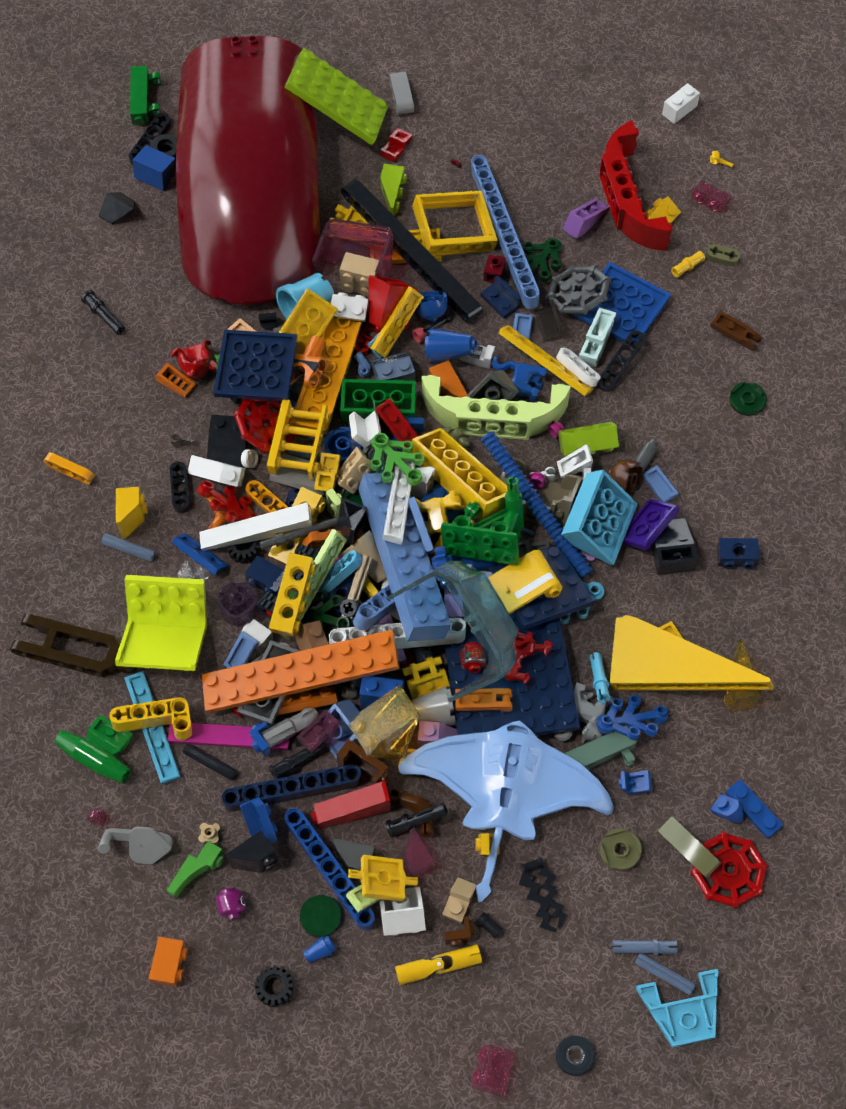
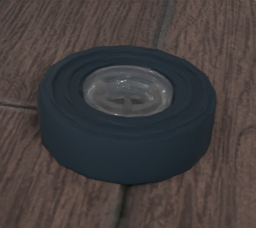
(576, 1067)

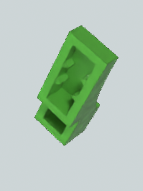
(208, 859)

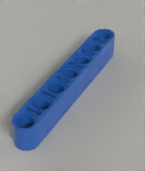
(324, 860)

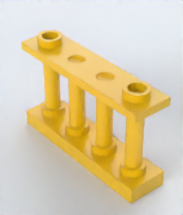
(283, 428)

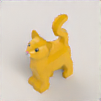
(437, 510)

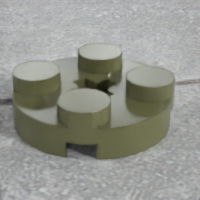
(615, 860)

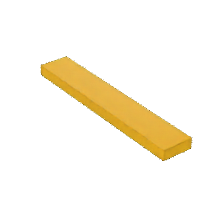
(545, 359)

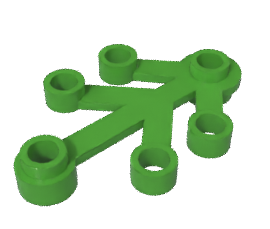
(381, 444)

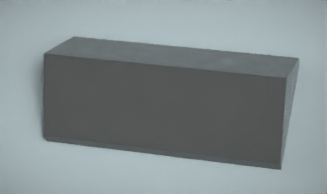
(267, 709)

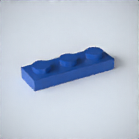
(205, 558)
(754, 809)

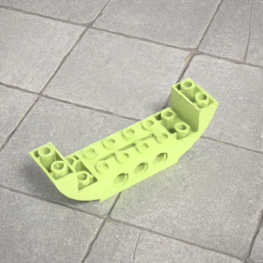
(502, 416)

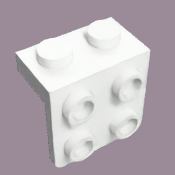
(350, 307)

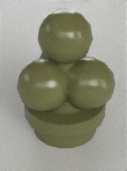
(457, 435)

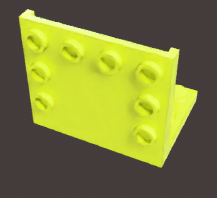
(163, 623)

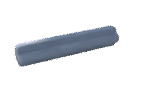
(128, 547)
(665, 973)

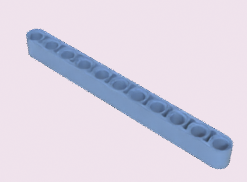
(505, 233)

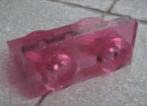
(710, 196)
(492, 1069)

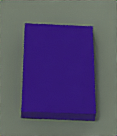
(649, 523)

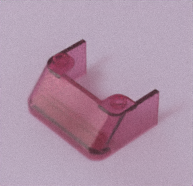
(355, 238)

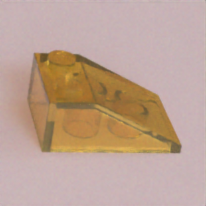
(741, 699)
(384, 722)

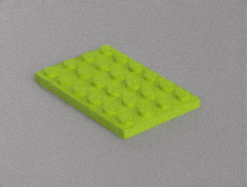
(337, 96)

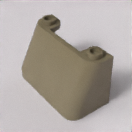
(556, 495)

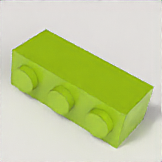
(596, 436)

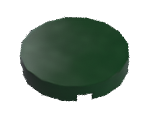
(742, 400)
(320, 916)

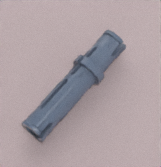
(655, 947)

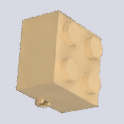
(356, 272)

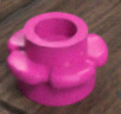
(554, 428)
(537, 479)

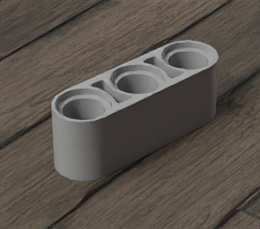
(401, 93)

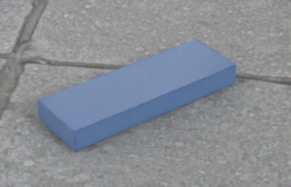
(426, 539)

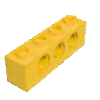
(317, 506)
(295, 564)

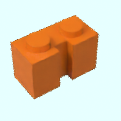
(167, 962)

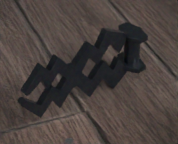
(547, 901)

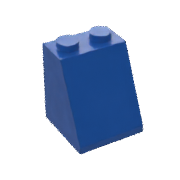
(376, 686)

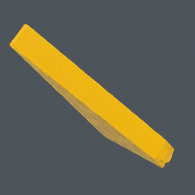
(658, 660)

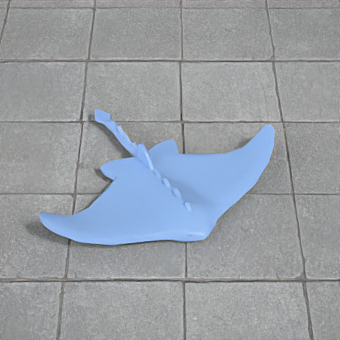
(507, 782)

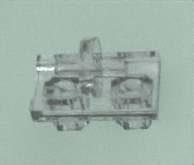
(192, 572)

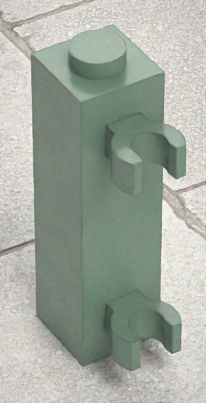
(605, 749)

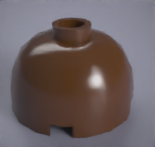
(626, 474)

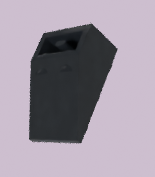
(675, 549)

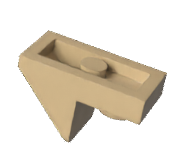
(459, 900)

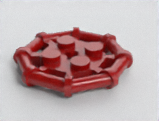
(258, 434)
(740, 875)

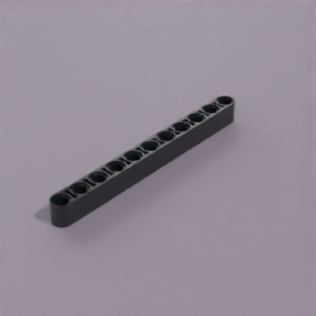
(412, 251)

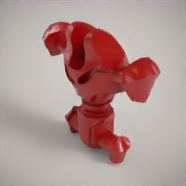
(525, 647)

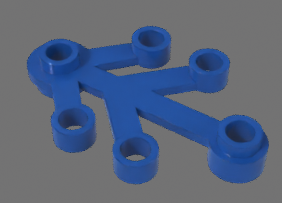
(608, 723)

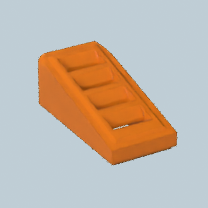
(168, 368)

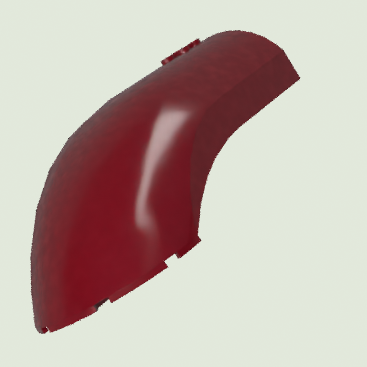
(245, 170)

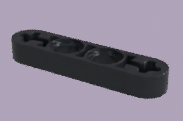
(146, 138)
(619, 360)

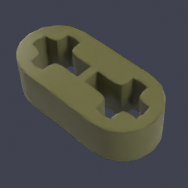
(723, 255)

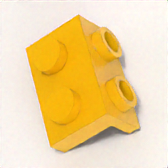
(663, 208)

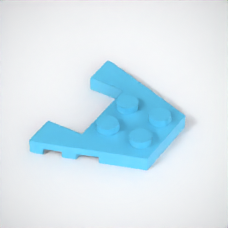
(686, 1019)

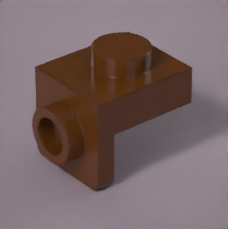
(458, 937)

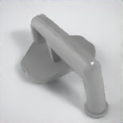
(145, 843)

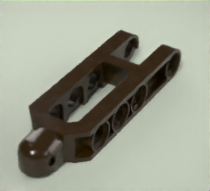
(67, 660)

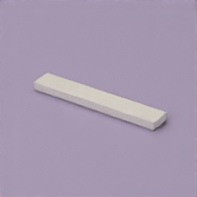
(397, 506)

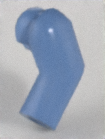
(364, 365)

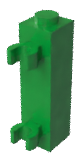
(140, 95)

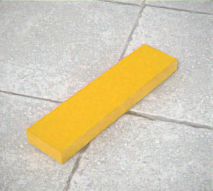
(397, 322)

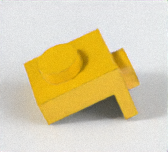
(483, 843)

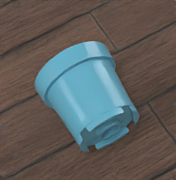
(290, 294)

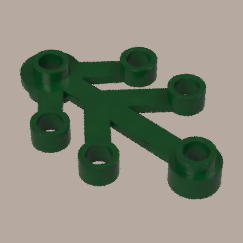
(540, 259)
(319, 614)

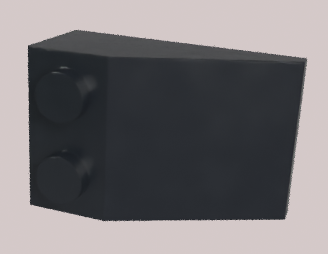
(225, 440)

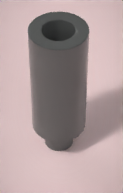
(647, 453)

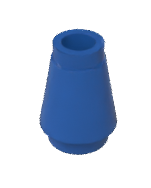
(320, 949)

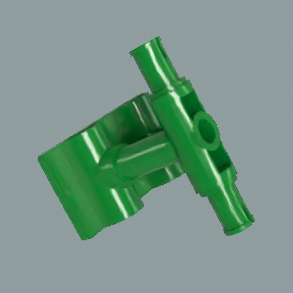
(491, 538)

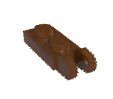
(735, 330)

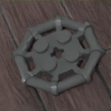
(587, 298)

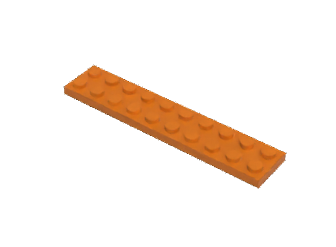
(300, 671)

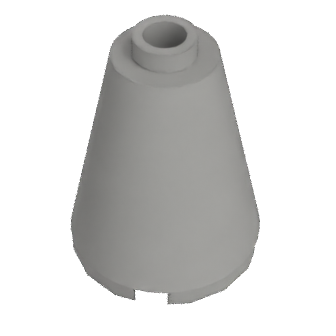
(436, 707)

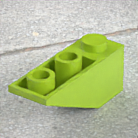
(391, 184)

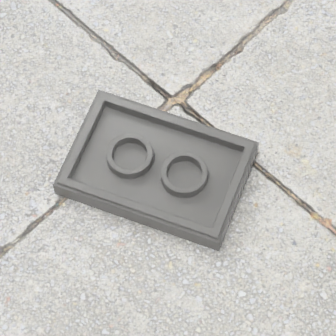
(295, 477)

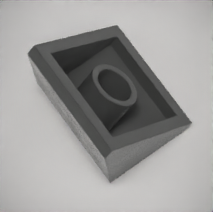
(494, 387)

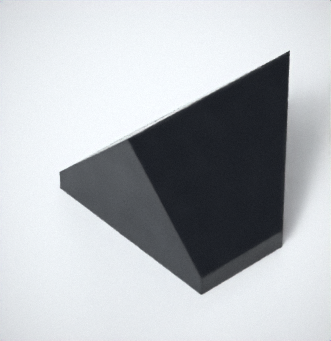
(115, 206)
(350, 519)

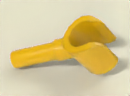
(715, 159)

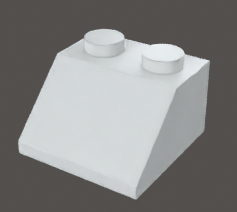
(405, 915)

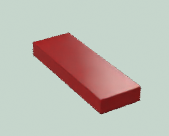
(396, 421)

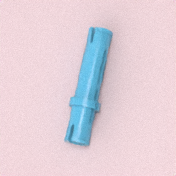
(600, 682)

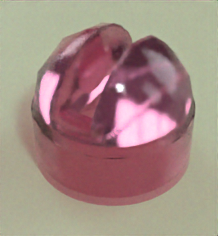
(96, 817)

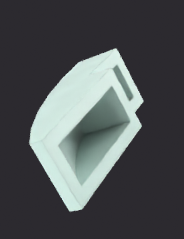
(597, 337)

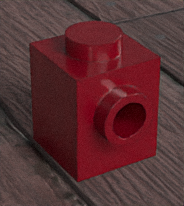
(494, 267)

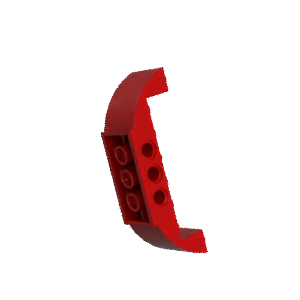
(622, 193)

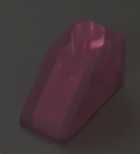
(416, 857)

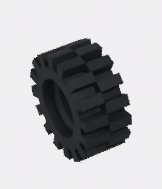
(247, 555)
(274, 973)

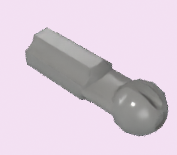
(289, 727)

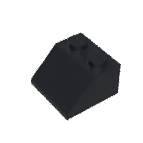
(253, 855)

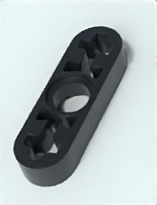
(175, 481)

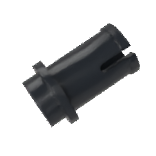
(489, 924)

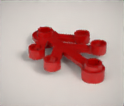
(230, 506)

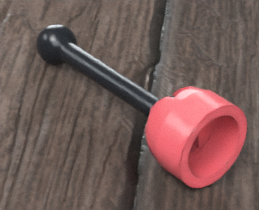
(420, 333)

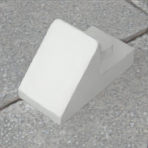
(575, 462)

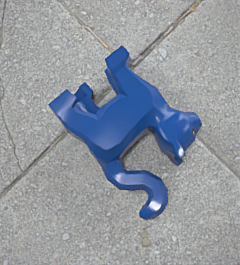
(523, 376)

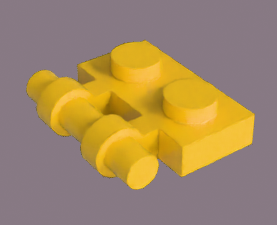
(426, 683)

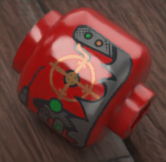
(473, 657)

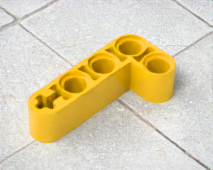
(150, 718)

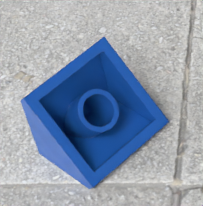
(153, 167)

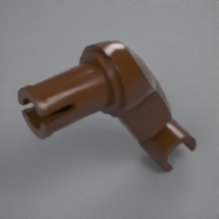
(415, 804)

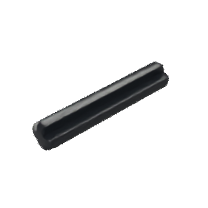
(209, 761)

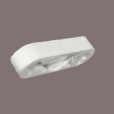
(578, 367)

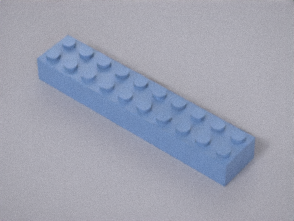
(422, 606)

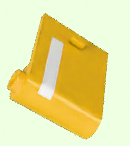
(525, 581)

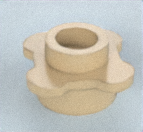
(213, 837)

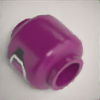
(230, 903)

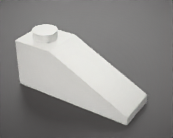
(216, 471)

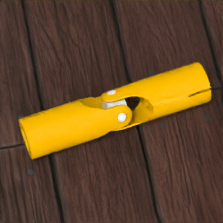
(423, 968)

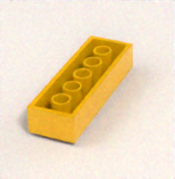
(461, 472)

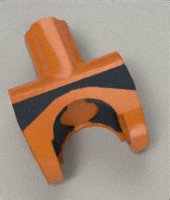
(310, 363)

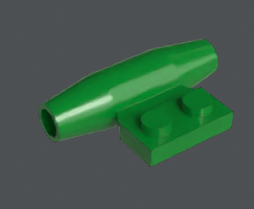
(98, 749)

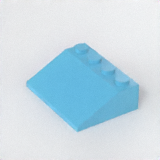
(600, 517)

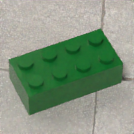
(366, 395)

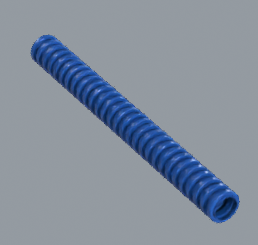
(535, 503)

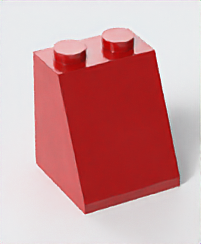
(383, 299)

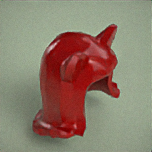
(195, 360)

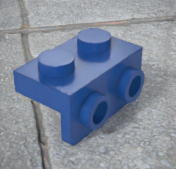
(257, 819)

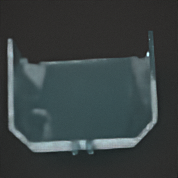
(484, 615)

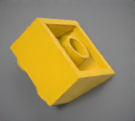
(129, 510)

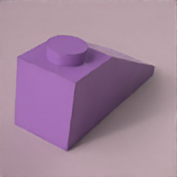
(584, 217)

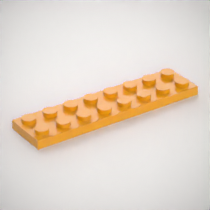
(340, 343)

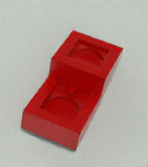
(397, 143)

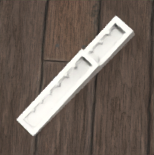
(257, 527)

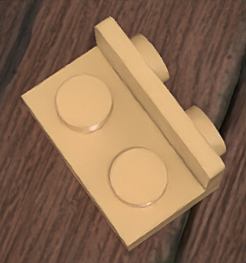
(352, 470)

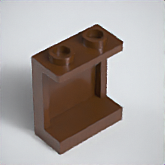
(355, 754)

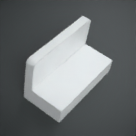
(364, 429)

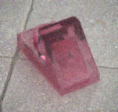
(320, 730)

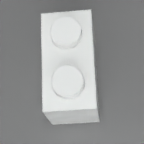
(681, 103)

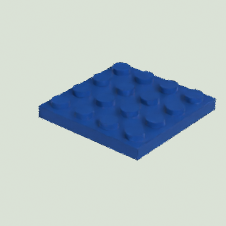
(632, 299)

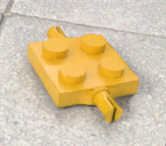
(382, 878)

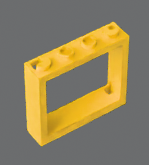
(455, 245)

